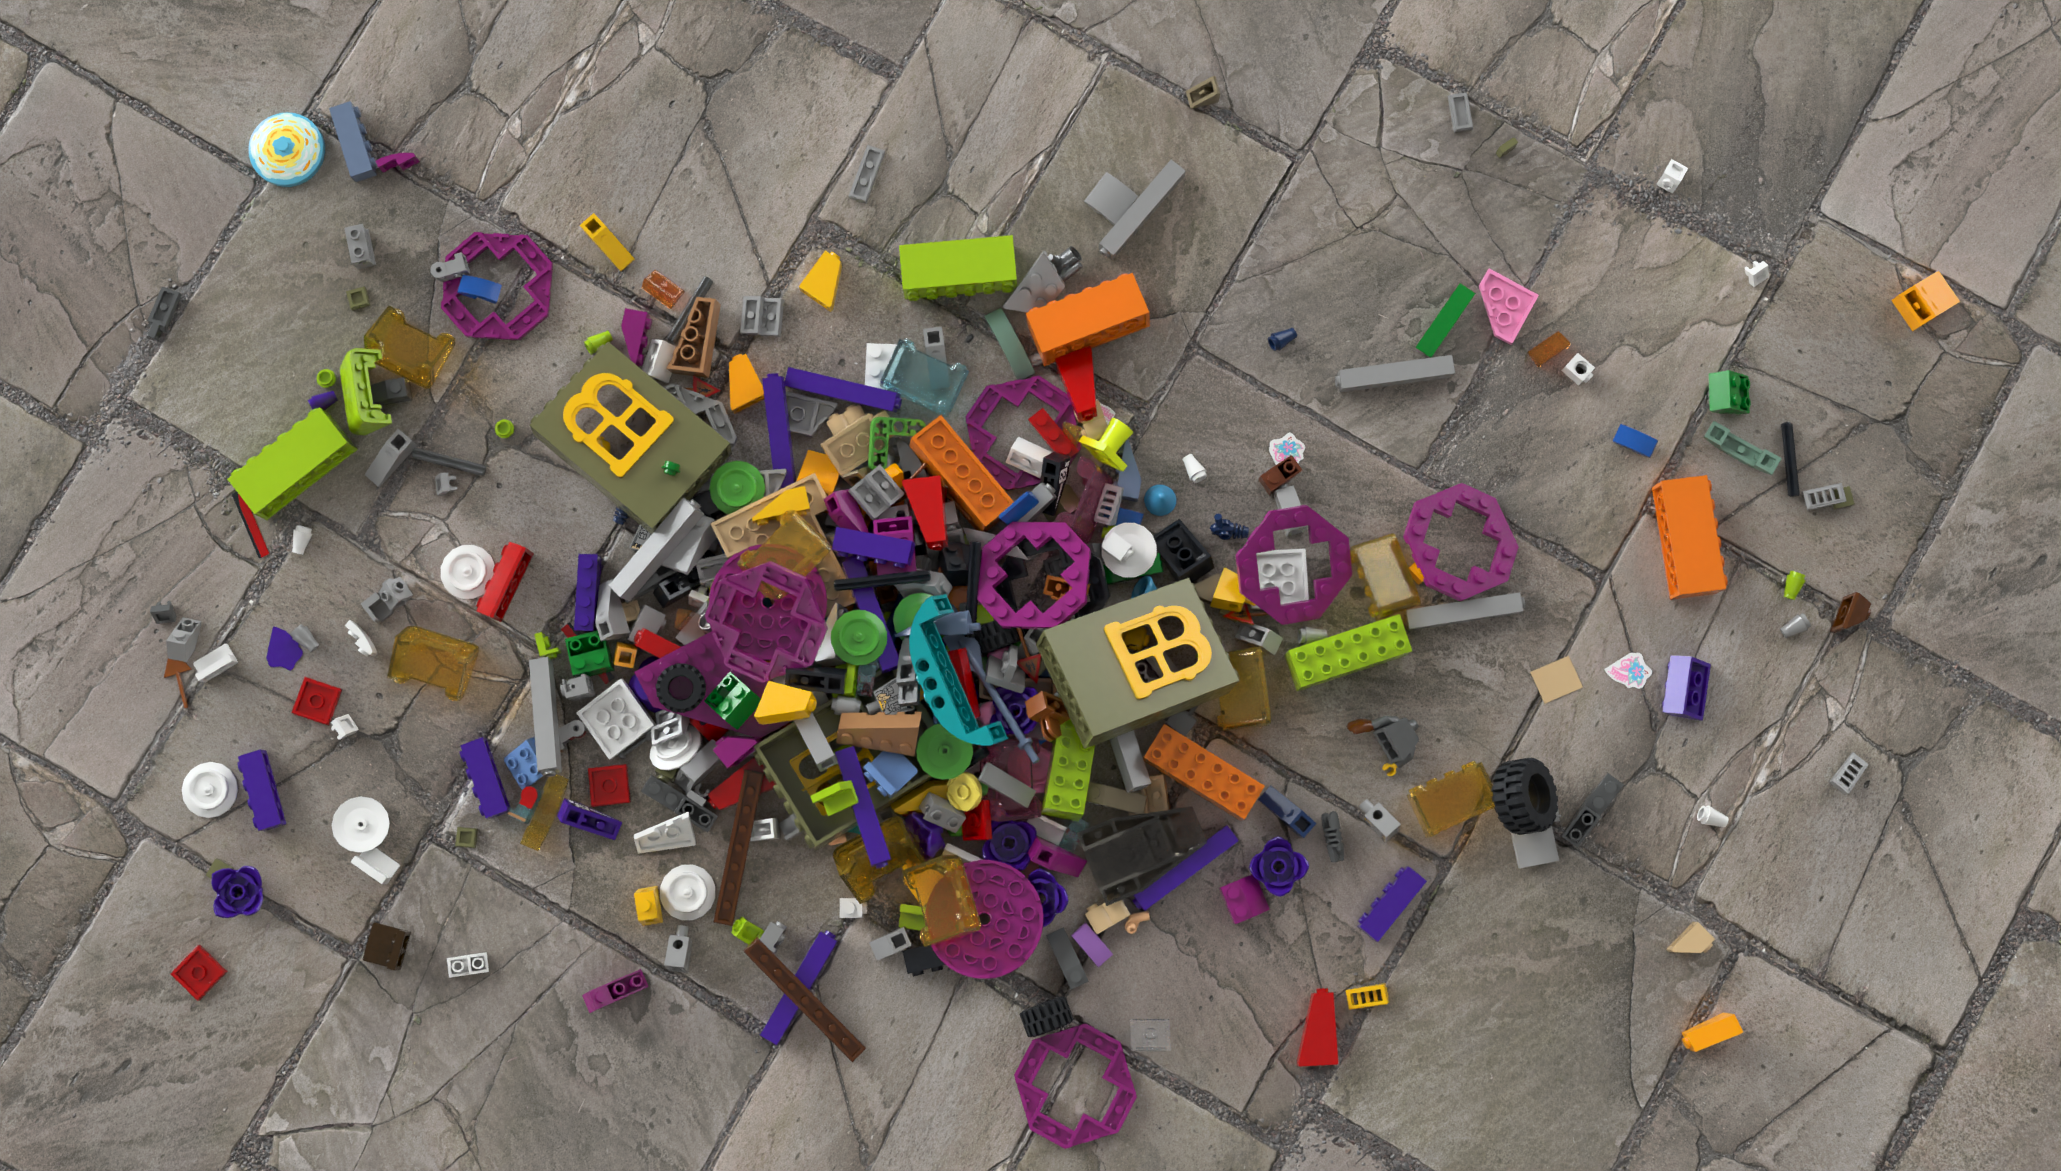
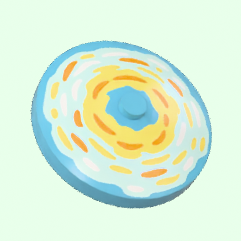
(286, 149)

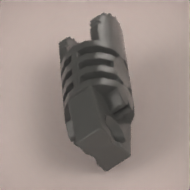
(1333, 836)

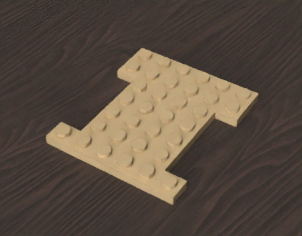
(738, 533)

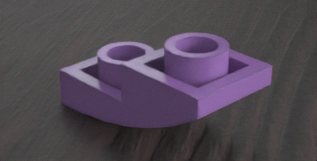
(1091, 944)

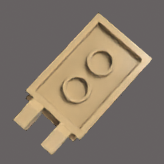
(851, 445)

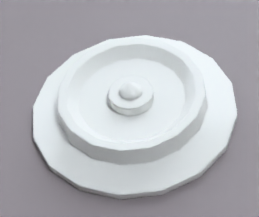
(1143, 549)
(467, 571)
(676, 751)
(209, 789)
(360, 824)
(687, 892)

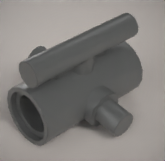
(1067, 263)

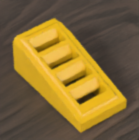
(1385, 1000)

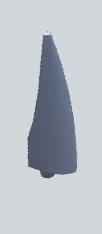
(951, 625)

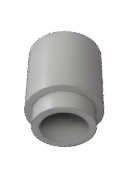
(845, 705)

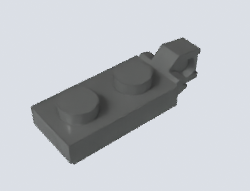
(162, 312)

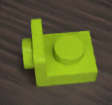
(543, 644)
(746, 930)

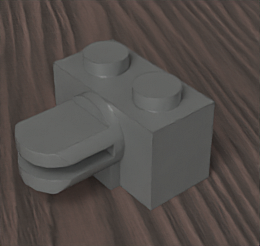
(1182, 721)

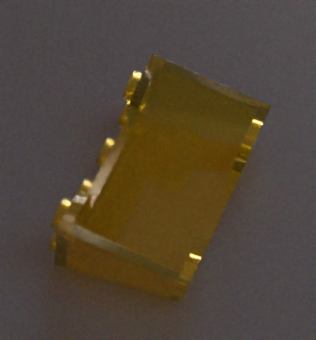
(1385, 576)

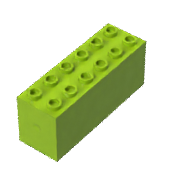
(958, 267)
(292, 463)
(1348, 652)
(1067, 776)

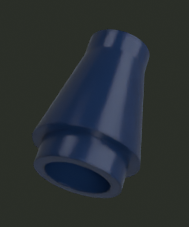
(1281, 339)

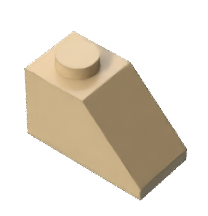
(1692, 940)

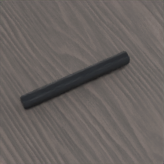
(882, 580)
(973, 582)

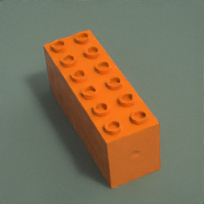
(1088, 318)
(961, 473)
(1689, 537)
(1203, 773)

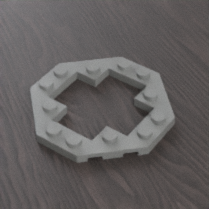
(697, 404)

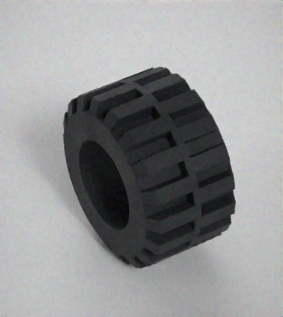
(994, 637)
(668, 700)
(1046, 1016)

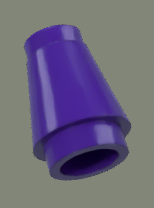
(323, 400)

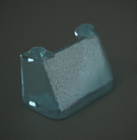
(923, 378)

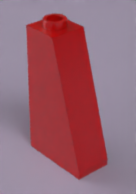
(1078, 378)
(928, 504)
(654, 643)
(962, 668)
(728, 792)
(1319, 1033)

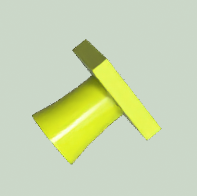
(1110, 442)

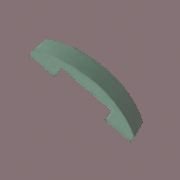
(1010, 344)
(1741, 450)

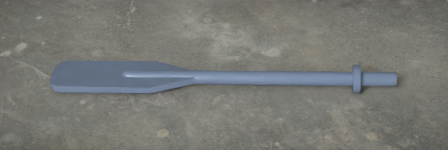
(975, 660)

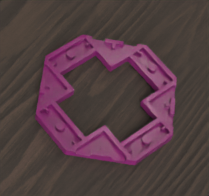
(538, 287)
(1015, 393)
(1038, 535)
(1262, 541)
(1426, 555)
(805, 608)
(1034, 1098)

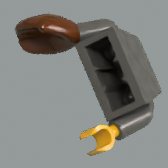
(1394, 735)

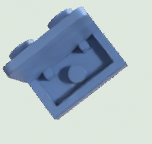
(523, 764)
(889, 772)

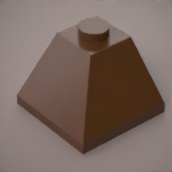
(1852, 611)

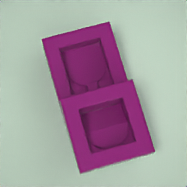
(404, 160)

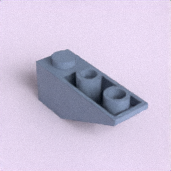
(1130, 477)

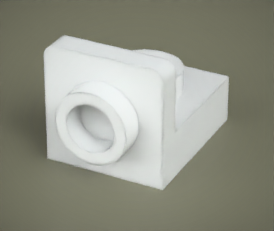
(1672, 176)
(851, 908)

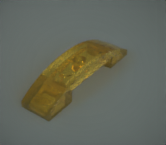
(545, 812)

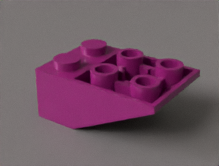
(898, 528)

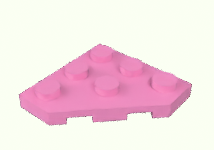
(1505, 304)

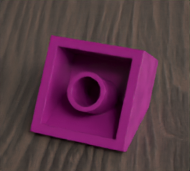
(735, 749)
(1244, 899)

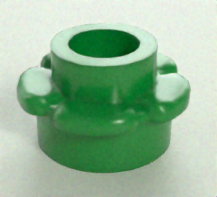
(671, 468)

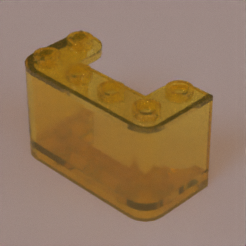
(1452, 798)
(855, 866)

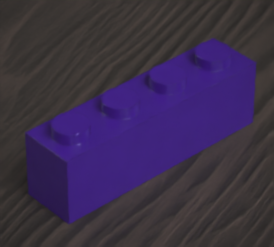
(873, 546)
(587, 592)
(485, 778)
(261, 790)
(1391, 904)

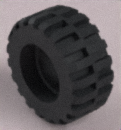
(1524, 796)

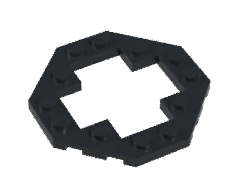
(1016, 569)

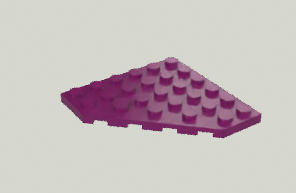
(708, 659)

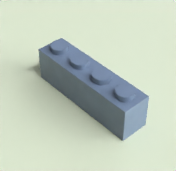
(353, 141)

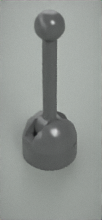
(622, 755)

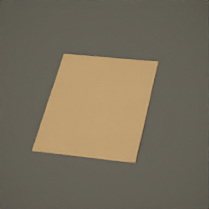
(1556, 679)

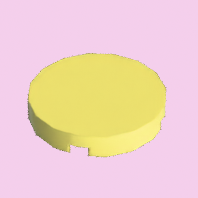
(964, 792)

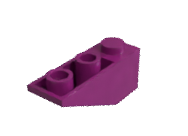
(634, 329)
(845, 511)
(1056, 858)
(615, 991)

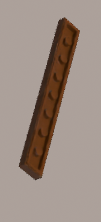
(738, 847)
(804, 999)

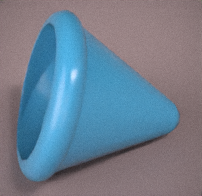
(1160, 500)
(1143, 586)

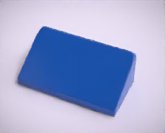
(1019, 508)

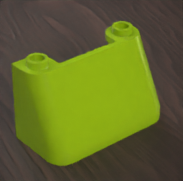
(361, 413)

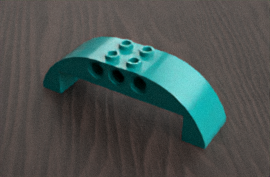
(939, 679)

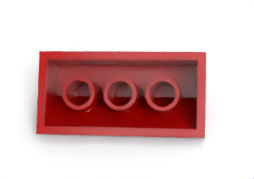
(505, 581)

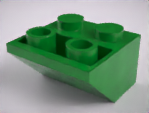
(1729, 393)
(589, 655)
(733, 700)

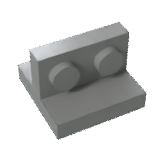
(1005, 671)

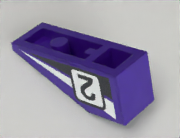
(588, 819)

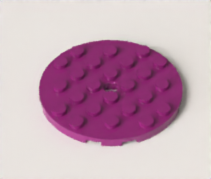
(767, 627)
(1013, 924)

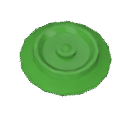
(736, 486)
(906, 611)
(859, 637)
(943, 753)

